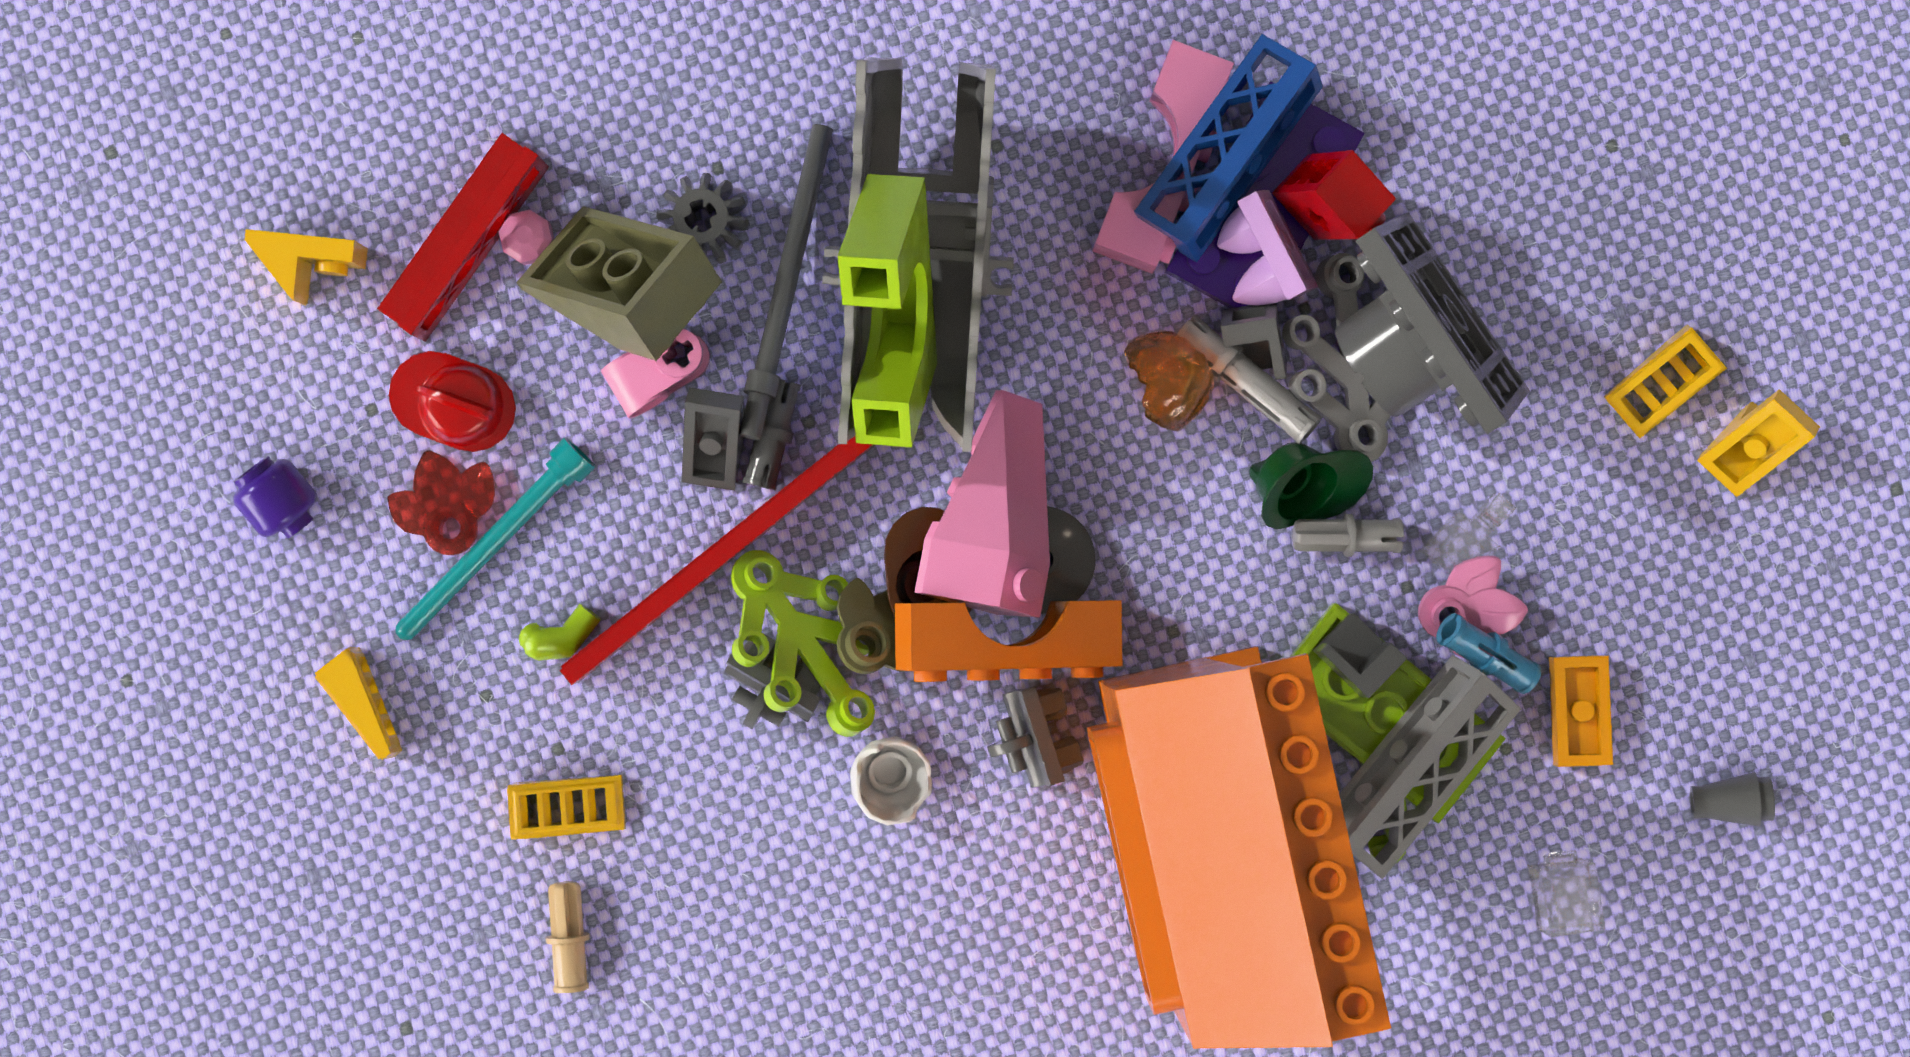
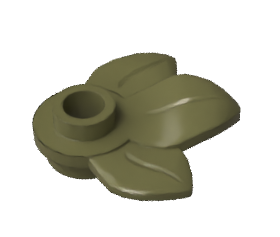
(867, 620)

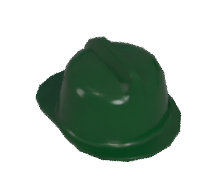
(1309, 484)

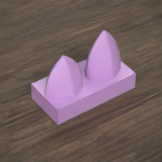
(1282, 269)

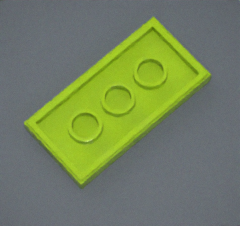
(1362, 722)

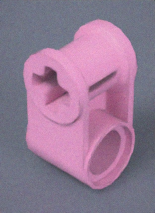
(646, 383)

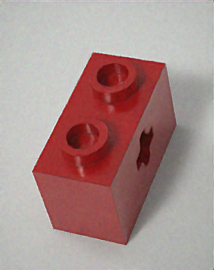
(1334, 196)

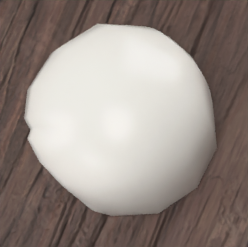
(891, 780)

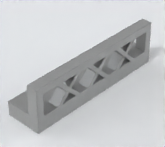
(1411, 759)

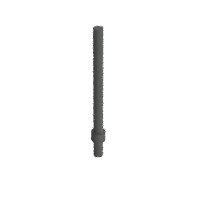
(762, 381)

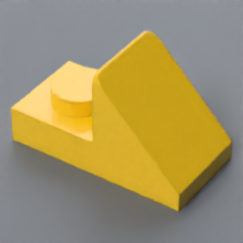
(292, 255)
(1757, 442)

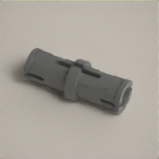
(768, 452)

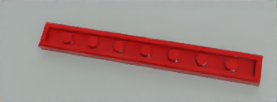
(712, 560)

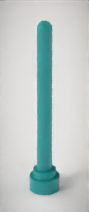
(564, 467)

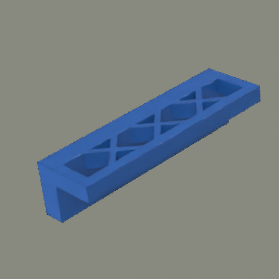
(1246, 158)

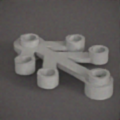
(1358, 410)

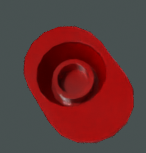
(452, 401)

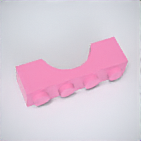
(1182, 95)

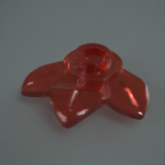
(444, 494)

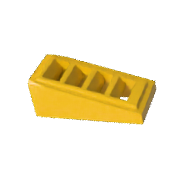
(1710, 368)
(355, 693)
(519, 815)

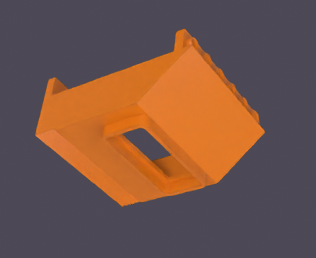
(1236, 853)

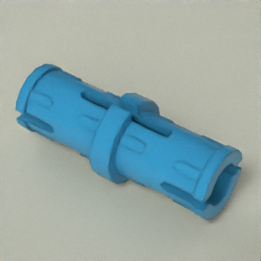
(1510, 668)

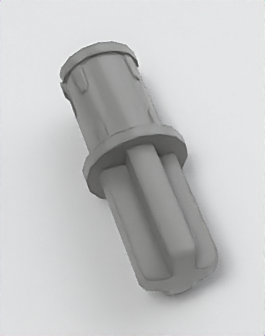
(1348, 535)

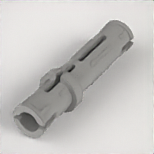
(1251, 382)

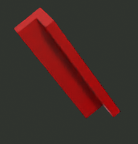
(463, 237)

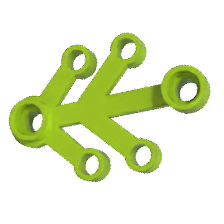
(795, 635)

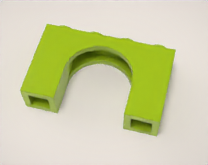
(889, 268)

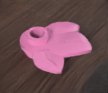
(1475, 597)

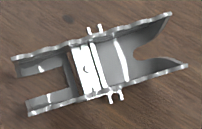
(956, 235)

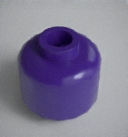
(274, 498)

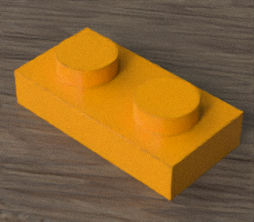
(1580, 710)

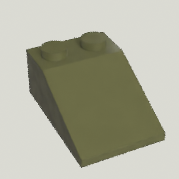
(623, 280)

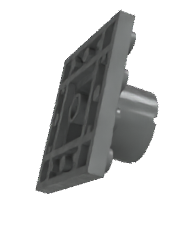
(1424, 333)

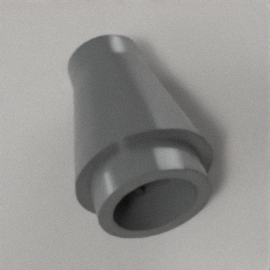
(1735, 800)

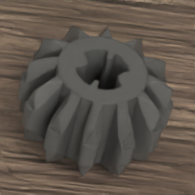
(705, 198)

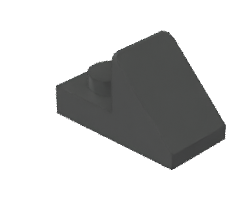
(712, 438)

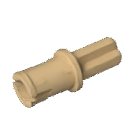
(567, 937)

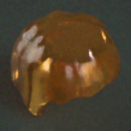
(1174, 376)

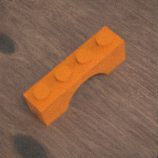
(945, 638)

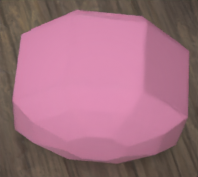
(525, 236)

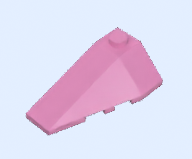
(995, 528)

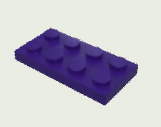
(1219, 270)

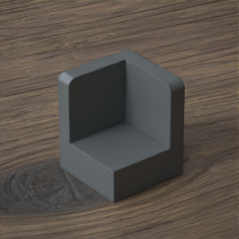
(1259, 333)
(1359, 655)

